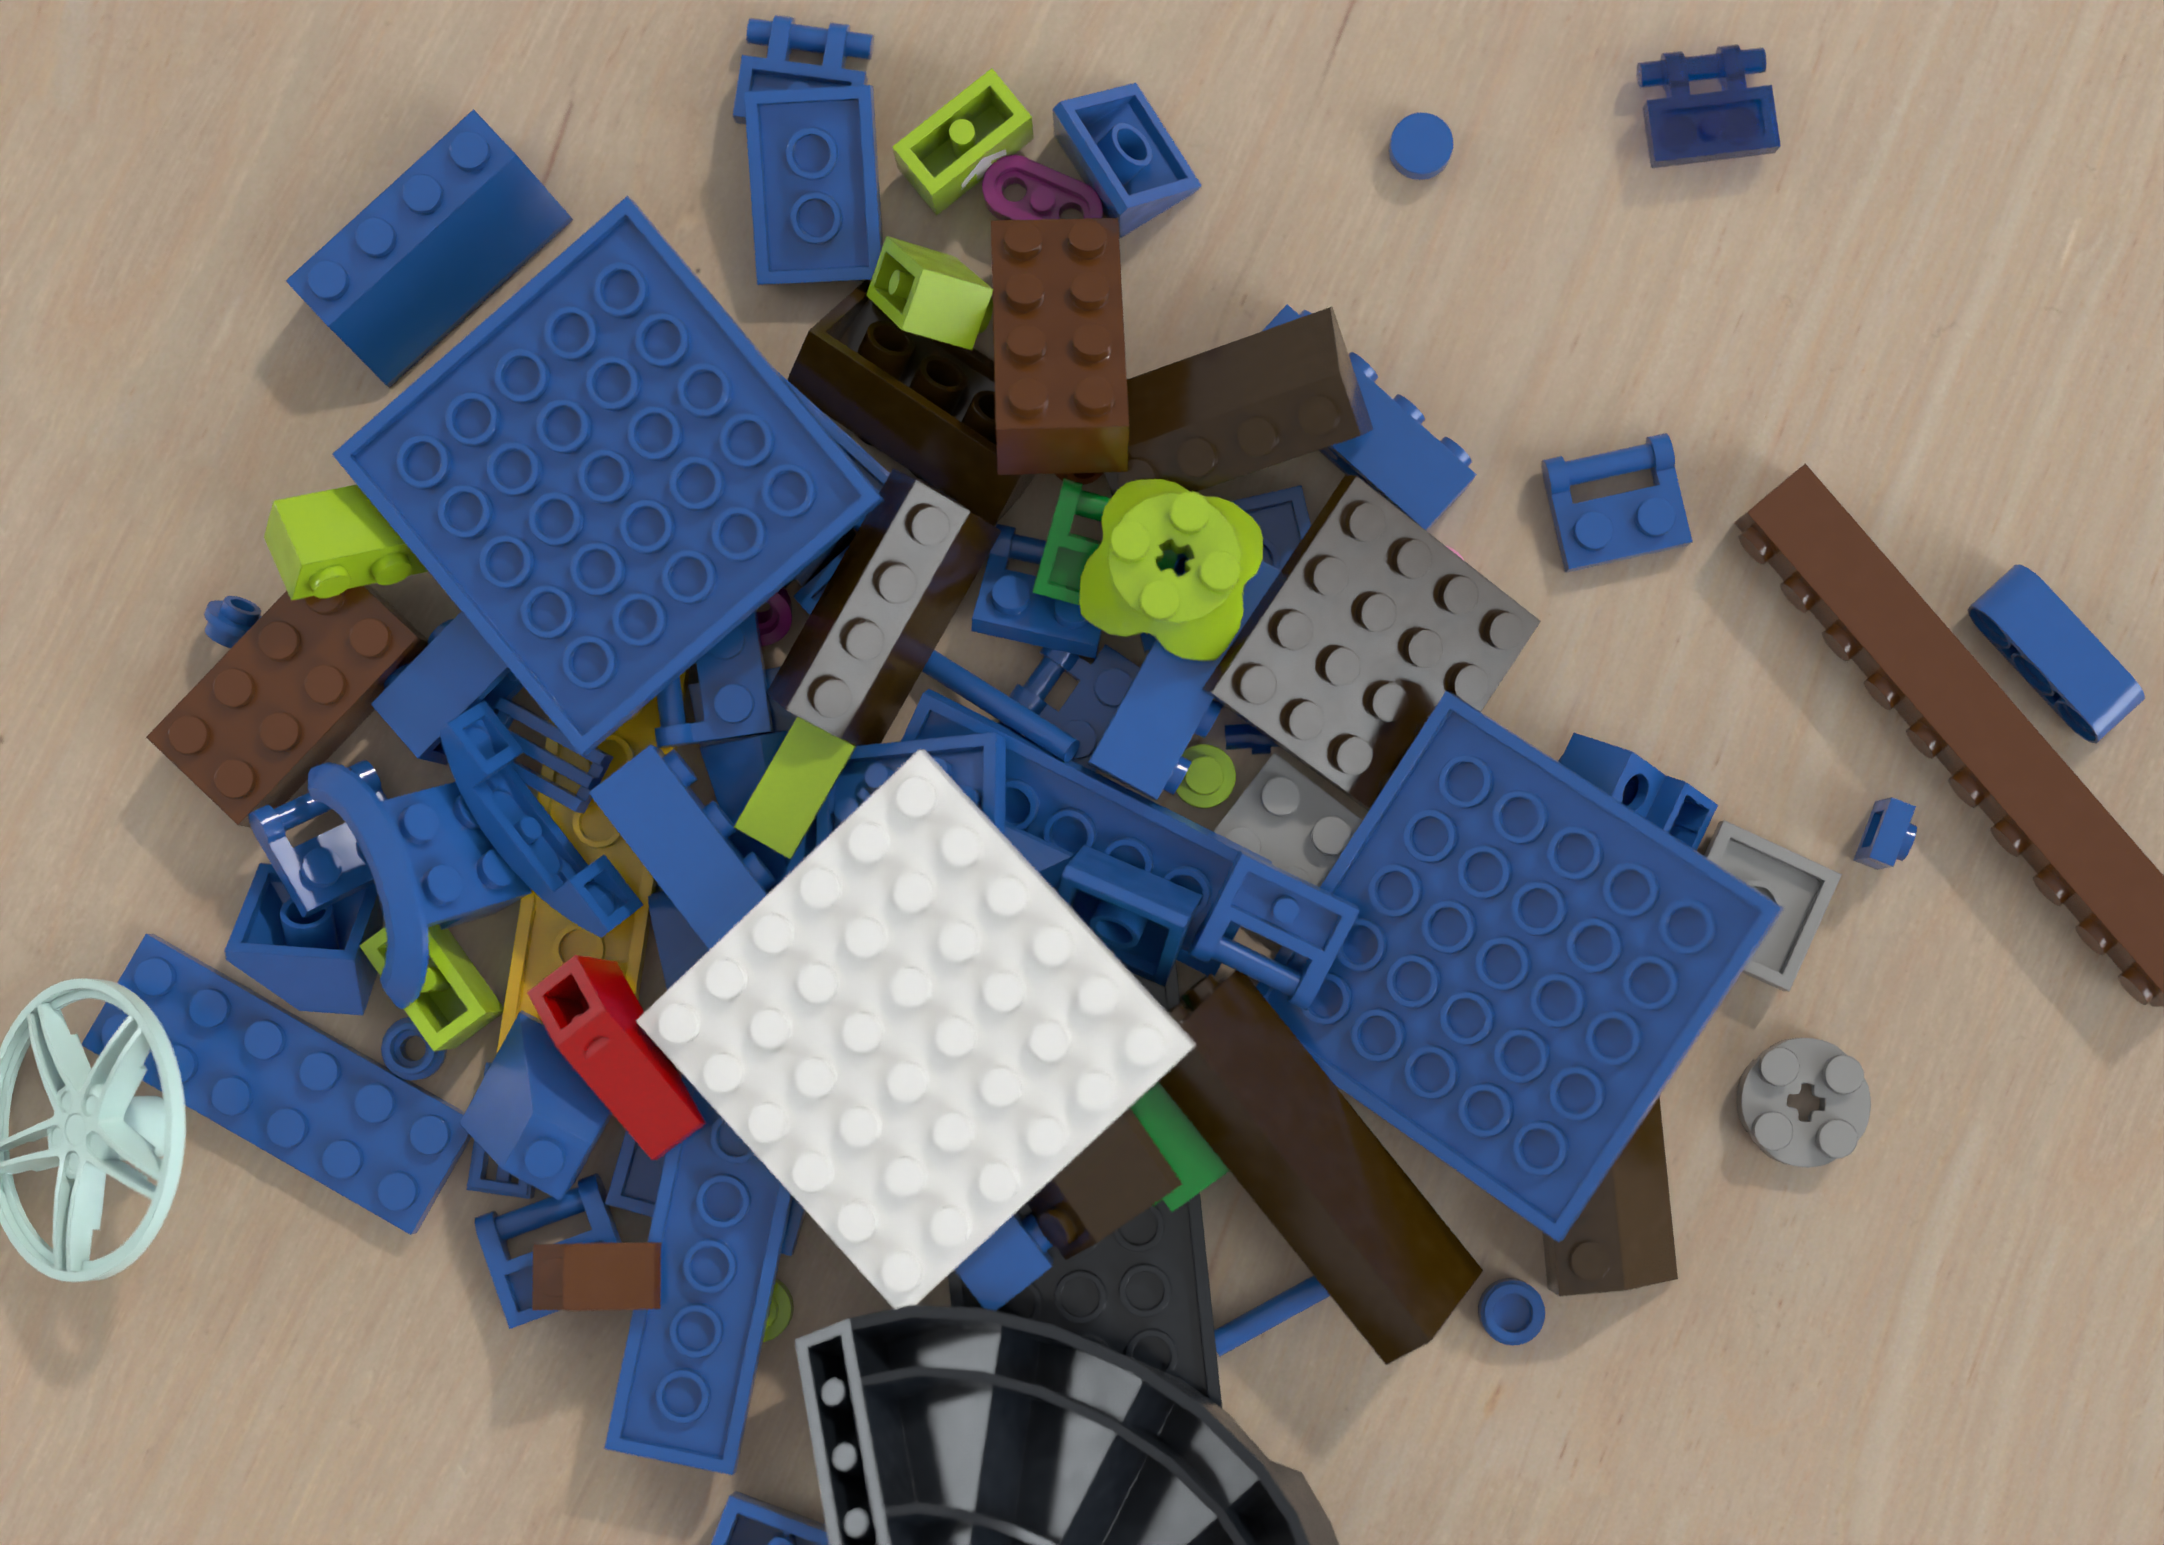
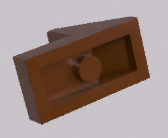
(597, 1276)

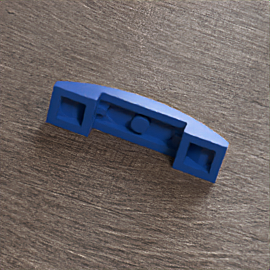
(523, 831)

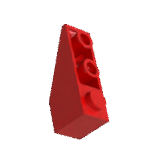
(595, 1028)

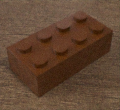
(1059, 347)
(286, 697)

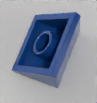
(1124, 154)
(1130, 911)

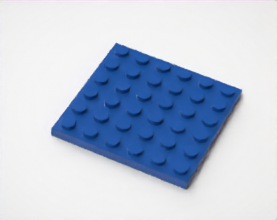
(607, 476)
(1518, 964)

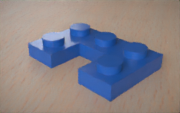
(971, 761)

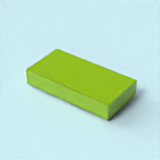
(794, 787)

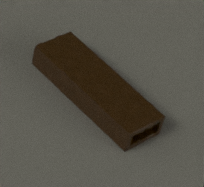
(1316, 1168)

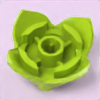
(1188, 613)

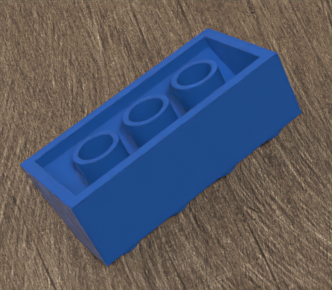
(430, 249)

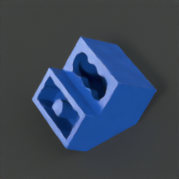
(1641, 787)

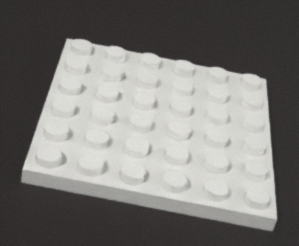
(914, 1032)

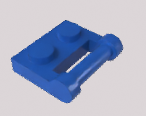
(1622, 523)
(1015, 613)
(731, 693)
(324, 866)
(1282, 911)
(515, 1276)

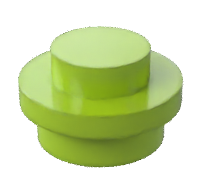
(1208, 777)

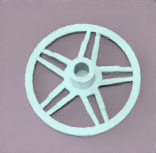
(92, 1128)

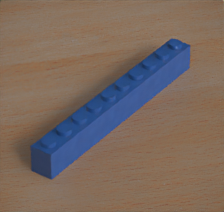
(714, 889)

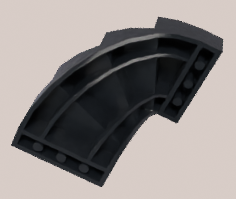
(1029, 1437)

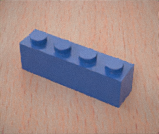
(1399, 454)
(441, 684)
(1165, 710)

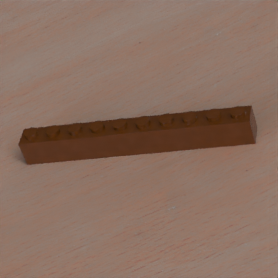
(1965, 723)

